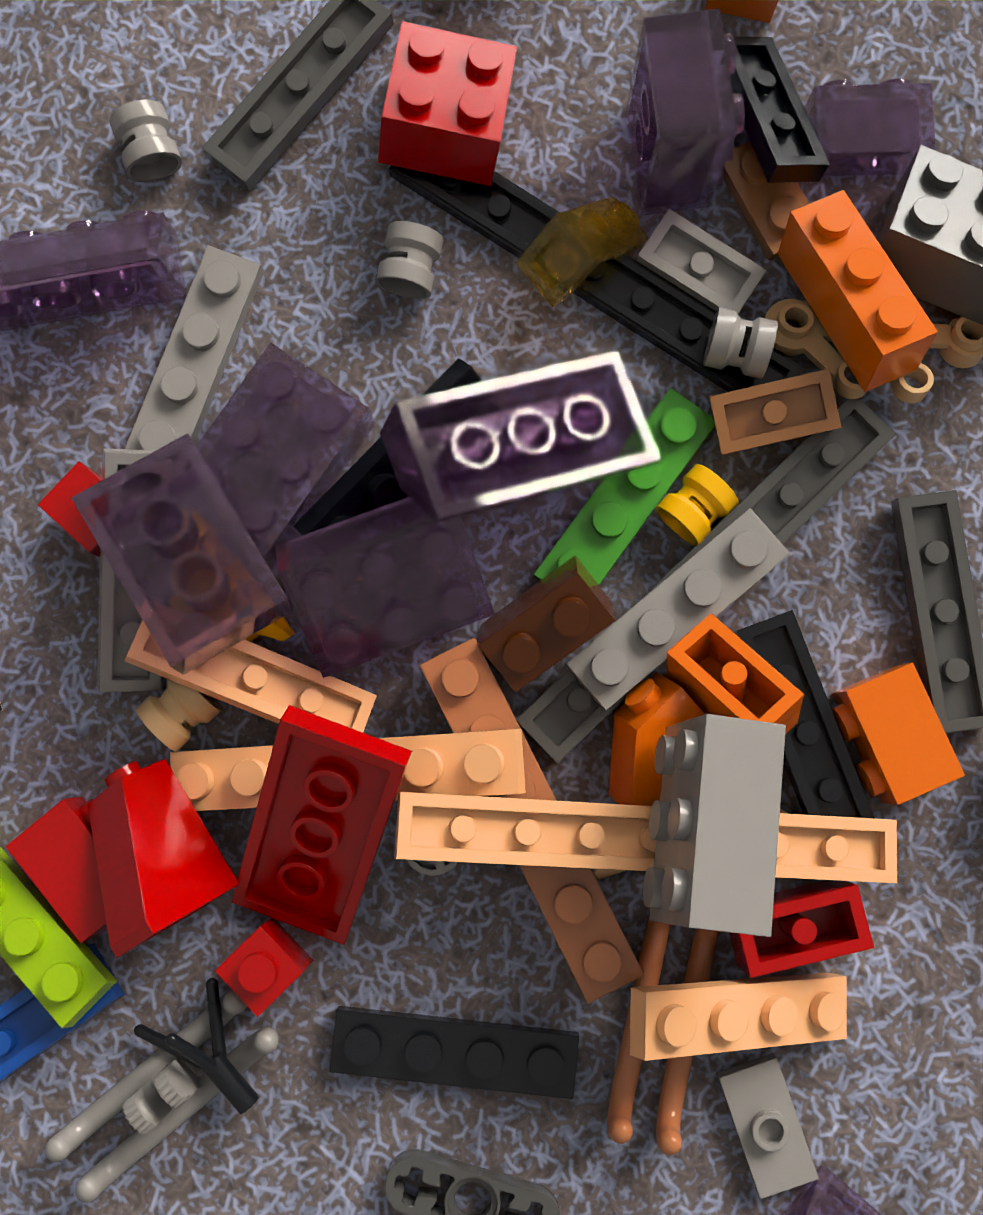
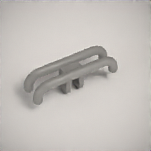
(155, 1100)

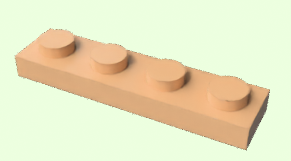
(260, 682)
(736, 1015)

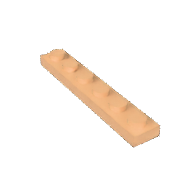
(439, 764)

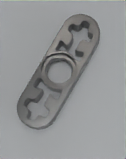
(434, 1165)

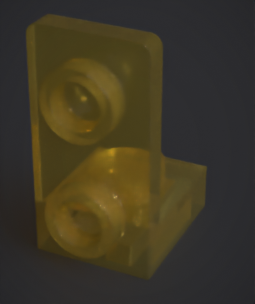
(577, 243)

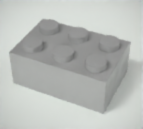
(716, 825)

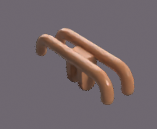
(677, 1069)

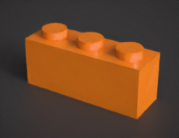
(855, 291)

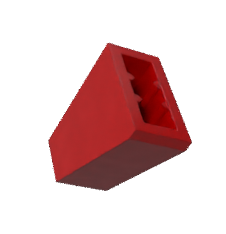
(152, 855)

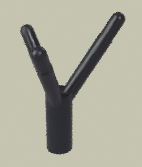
(217, 1066)

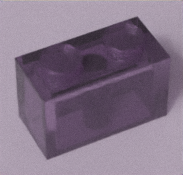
(871, 125)

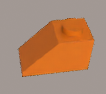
(636, 730)

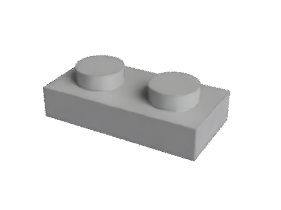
(700, 264)

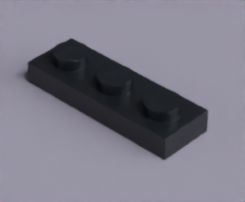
(775, 114)

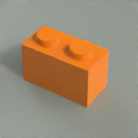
(730, 677)
(896, 735)

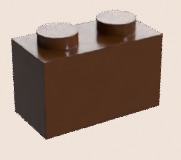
(545, 624)

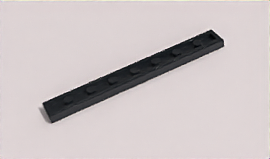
(615, 287)

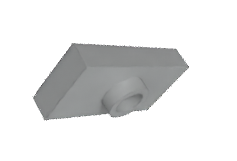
(767, 1126)

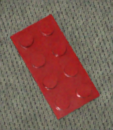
(318, 823)

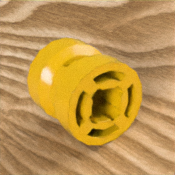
(697, 504)

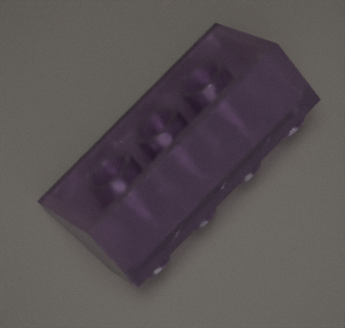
(89, 270)
(518, 436)

